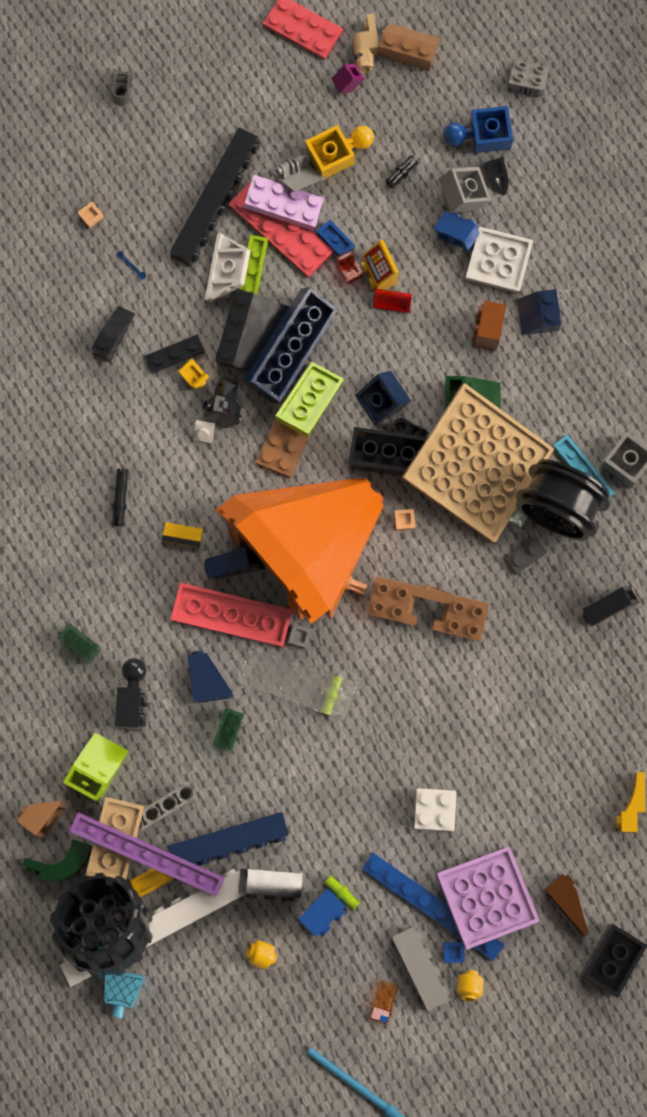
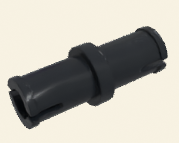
(401, 171)

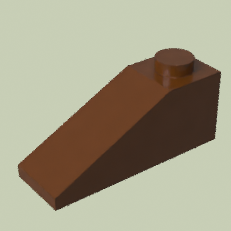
(566, 898)

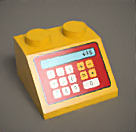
(379, 266)

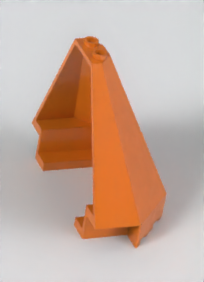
(307, 537)

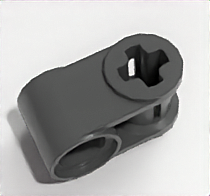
(121, 84)

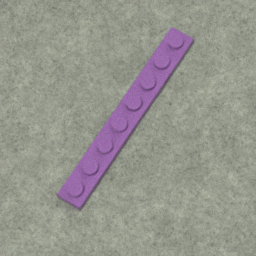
(147, 854)

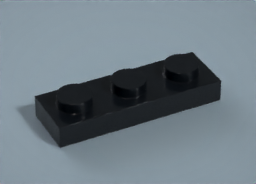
(175, 353)

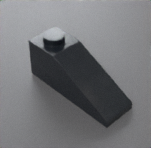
(112, 334)

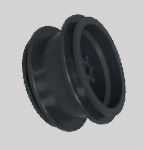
(563, 499)

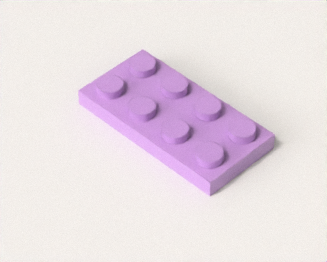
(282, 203)

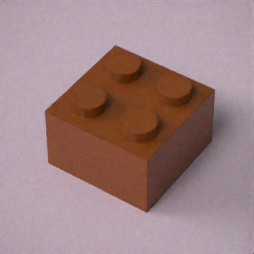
(489, 325)

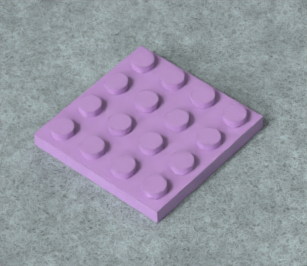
(487, 898)

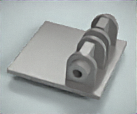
(528, 77)
(297, 173)

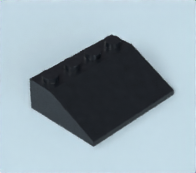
(248, 329)

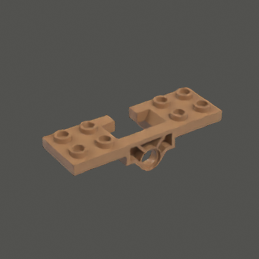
(460, 614)

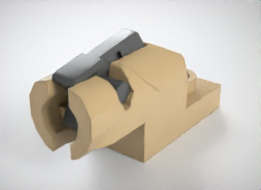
(365, 46)

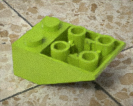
(96, 767)

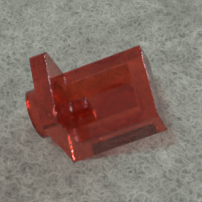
(349, 267)

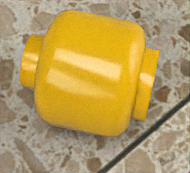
(261, 954)
(470, 986)

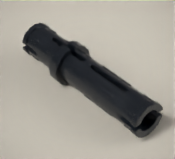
(120, 497)

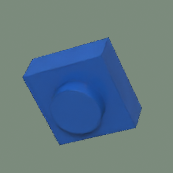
(453, 952)

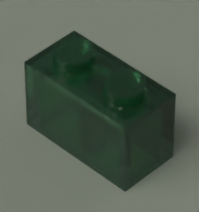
(79, 643)
(228, 730)

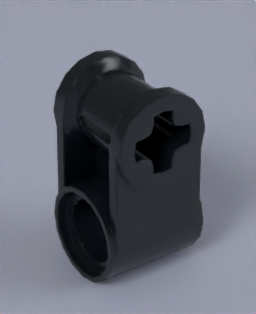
(410, 428)

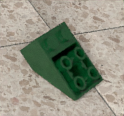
(489, 389)

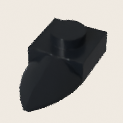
(498, 174)

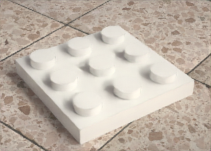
(499, 260)

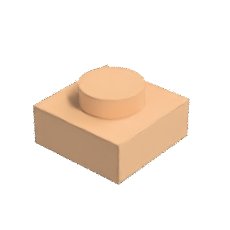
(90, 215)
(404, 519)

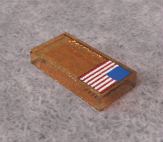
(384, 1002)

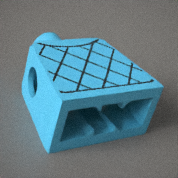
(122, 991)

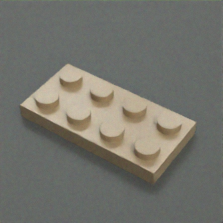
(123, 817)

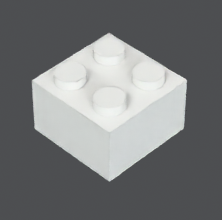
(434, 810)

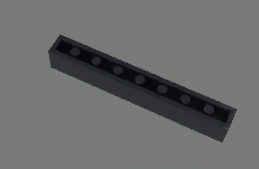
(214, 197)

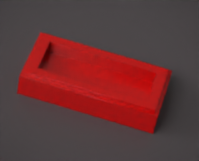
(392, 300)

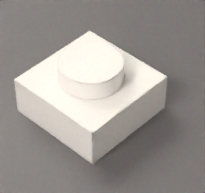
(204, 431)

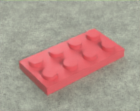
(303, 27)

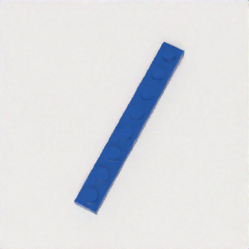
(421, 899)

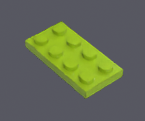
(309, 399)

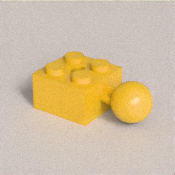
(339, 149)

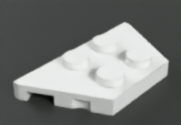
(227, 267)

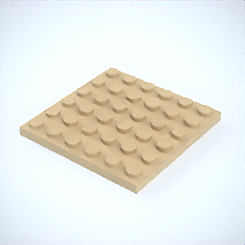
(476, 462)

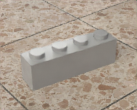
(420, 969)

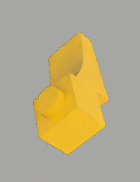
(628, 818)

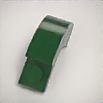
(74, 861)

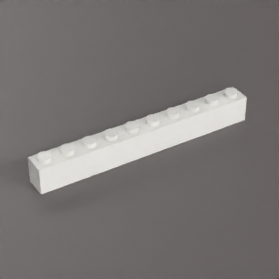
(177, 916)

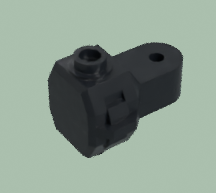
(223, 407)

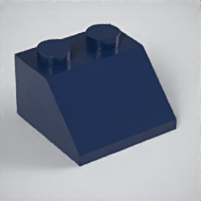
(539, 312)
(382, 397)

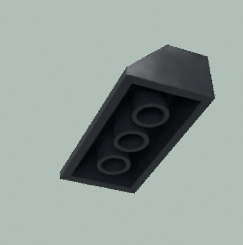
(383, 451)

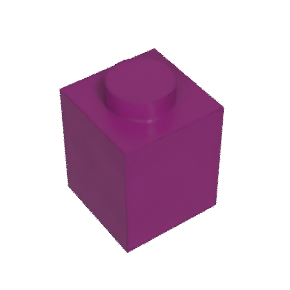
(347, 78)

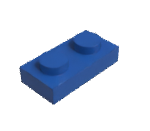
(335, 238)

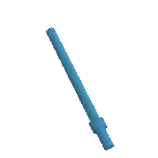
(390, 1110)

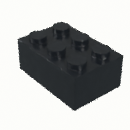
(613, 960)

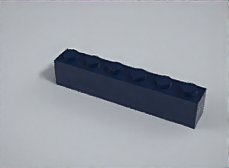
(232, 839)

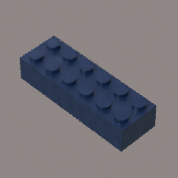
(290, 345)

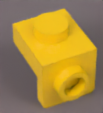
(193, 374)

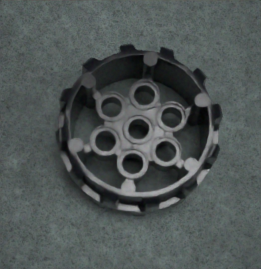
(86, 906)

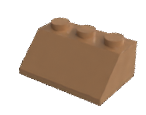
(408, 46)
(41, 817)

